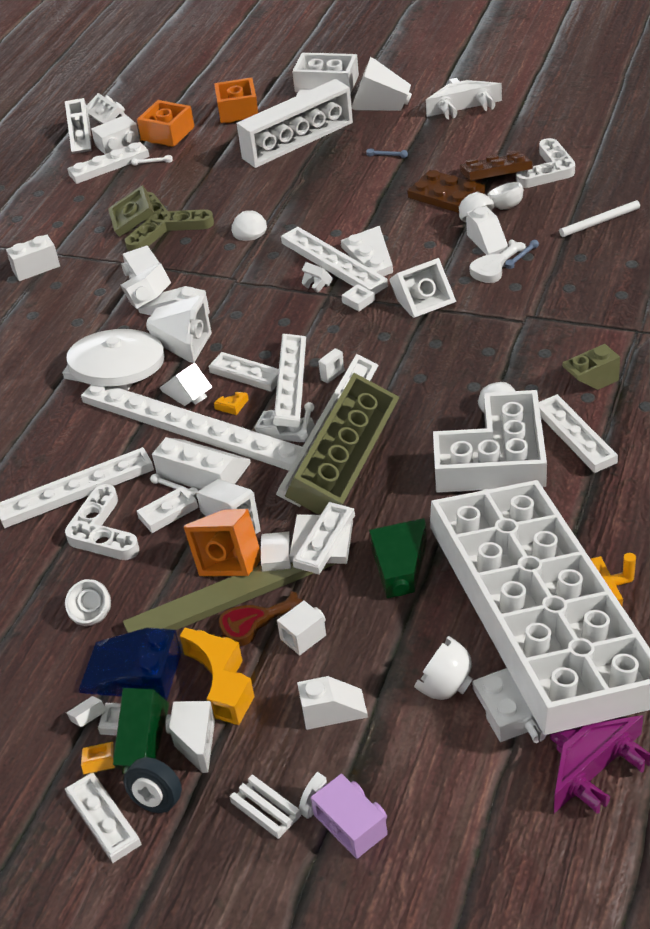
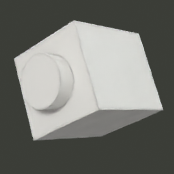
(302, 627)

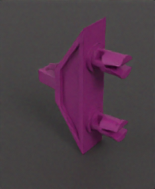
(589, 751)

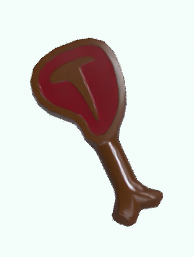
(244, 621)

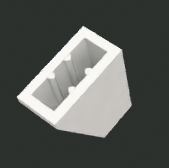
(225, 495)

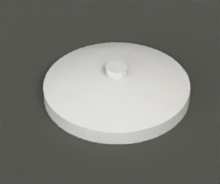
(115, 357)

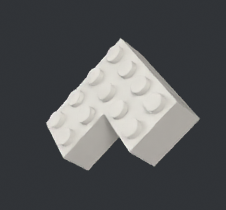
(494, 457)

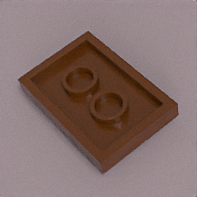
(495, 165)
(443, 190)

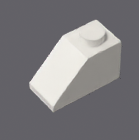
(485, 230)
(146, 285)
(187, 386)
(330, 702)
(192, 731)

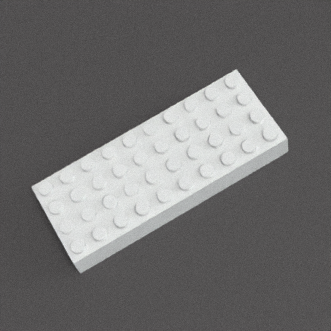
(544, 606)

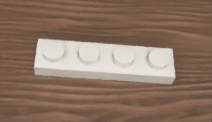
(102, 164)
(577, 434)

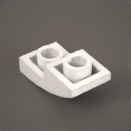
(266, 427)

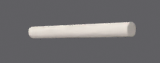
(600, 218)

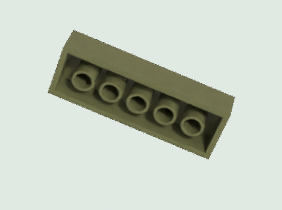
(342, 445)

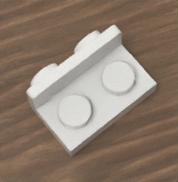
(104, 109)

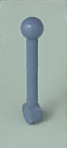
(370, 152)
(510, 263)

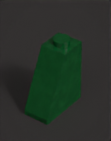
(399, 555)
(139, 726)

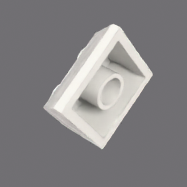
(422, 288)

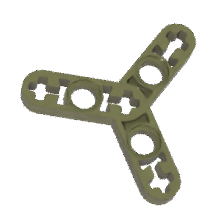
(167, 221)

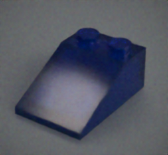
(135, 661)

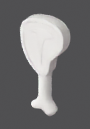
(489, 267)

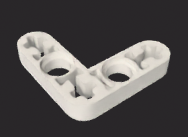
(557, 166)
(82, 528)

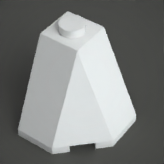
(381, 89)
(182, 327)

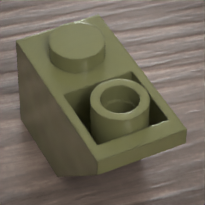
(595, 367)

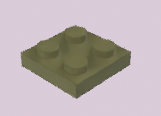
(131, 211)

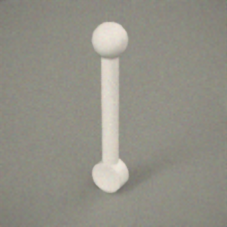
(168, 158)
(303, 434)
(155, 478)

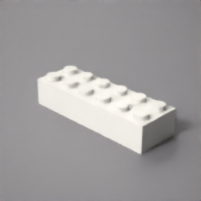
(295, 123)

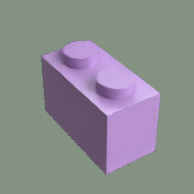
(350, 815)

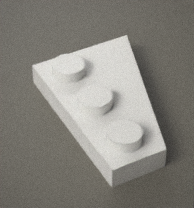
(369, 250)

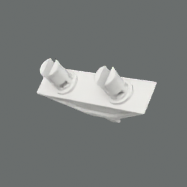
(463, 95)

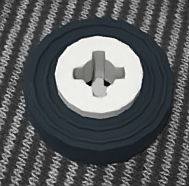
(152, 785)

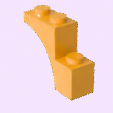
(230, 691)

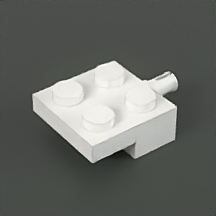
(506, 707)

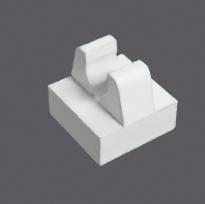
(317, 275)

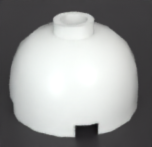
(446, 671)

